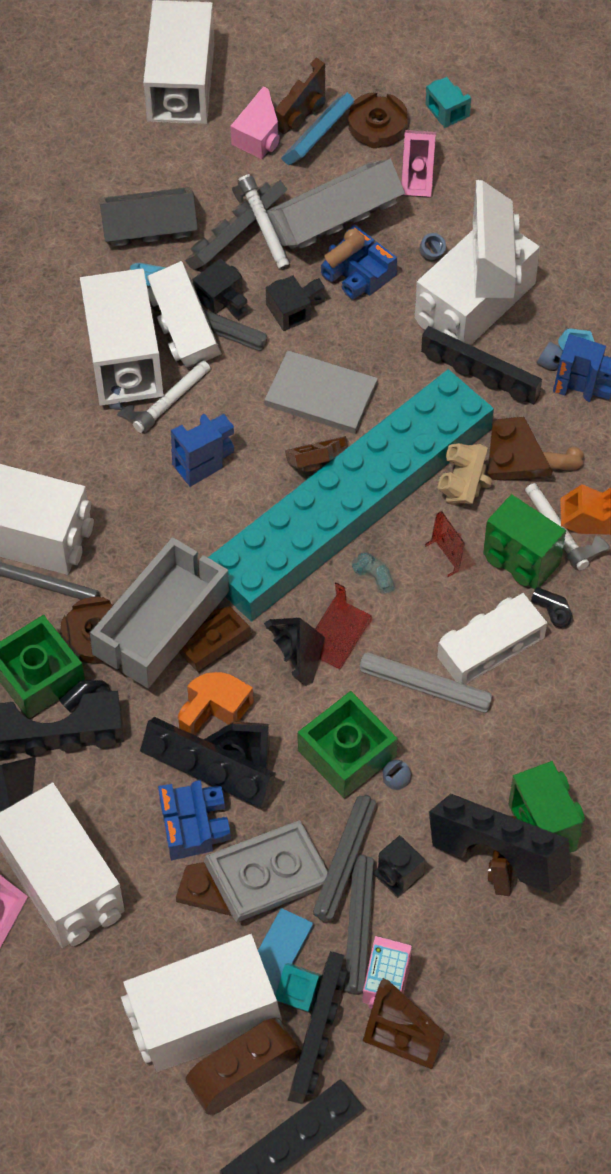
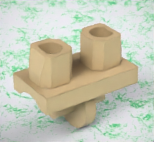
(467, 475)

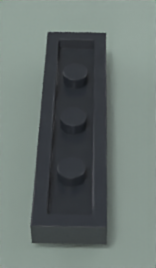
(479, 364)
(207, 762)
(314, 1043)
(299, 1133)

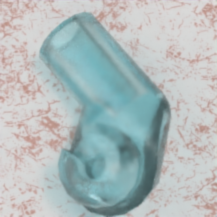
(368, 563)

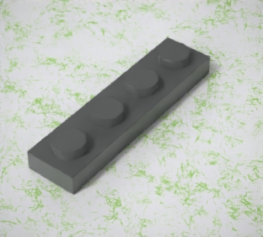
(226, 230)

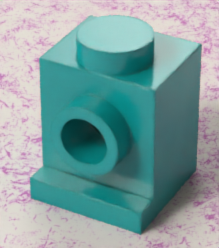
(447, 102)

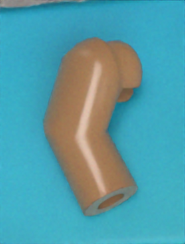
(353, 243)
(570, 461)

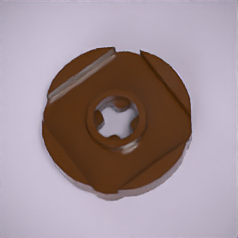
(377, 133)
(79, 621)

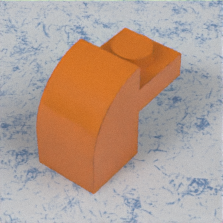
(586, 511)
(215, 695)

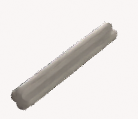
(425, 682)

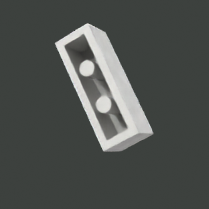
(182, 315)
(491, 639)

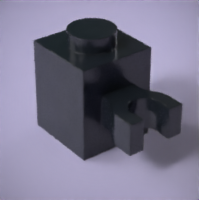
(220, 288)
(292, 303)

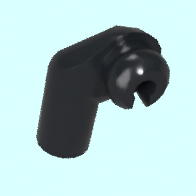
(556, 605)
(73, 697)

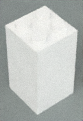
(179, 62)
(448, 292)
(122, 336)
(42, 519)
(59, 866)
(199, 1003)

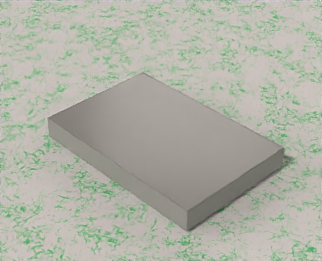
(321, 392)
(267, 871)

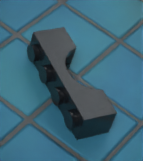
(92, 723)
(534, 853)

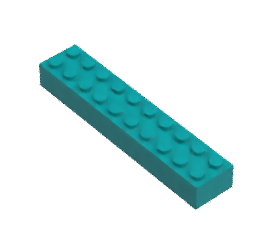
(350, 493)

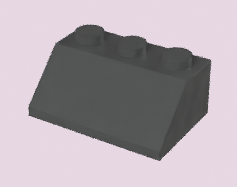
(148, 215)

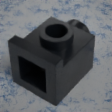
(399, 866)

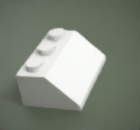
(494, 244)

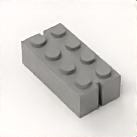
(336, 202)
(159, 612)

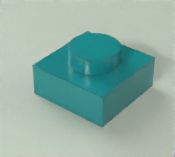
(298, 987)

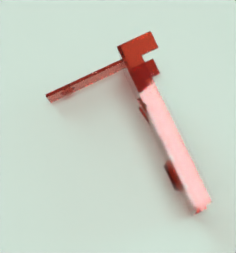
(447, 540)
(342, 628)

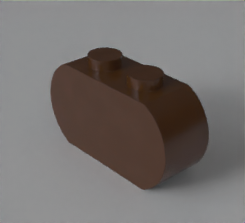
(242, 1065)

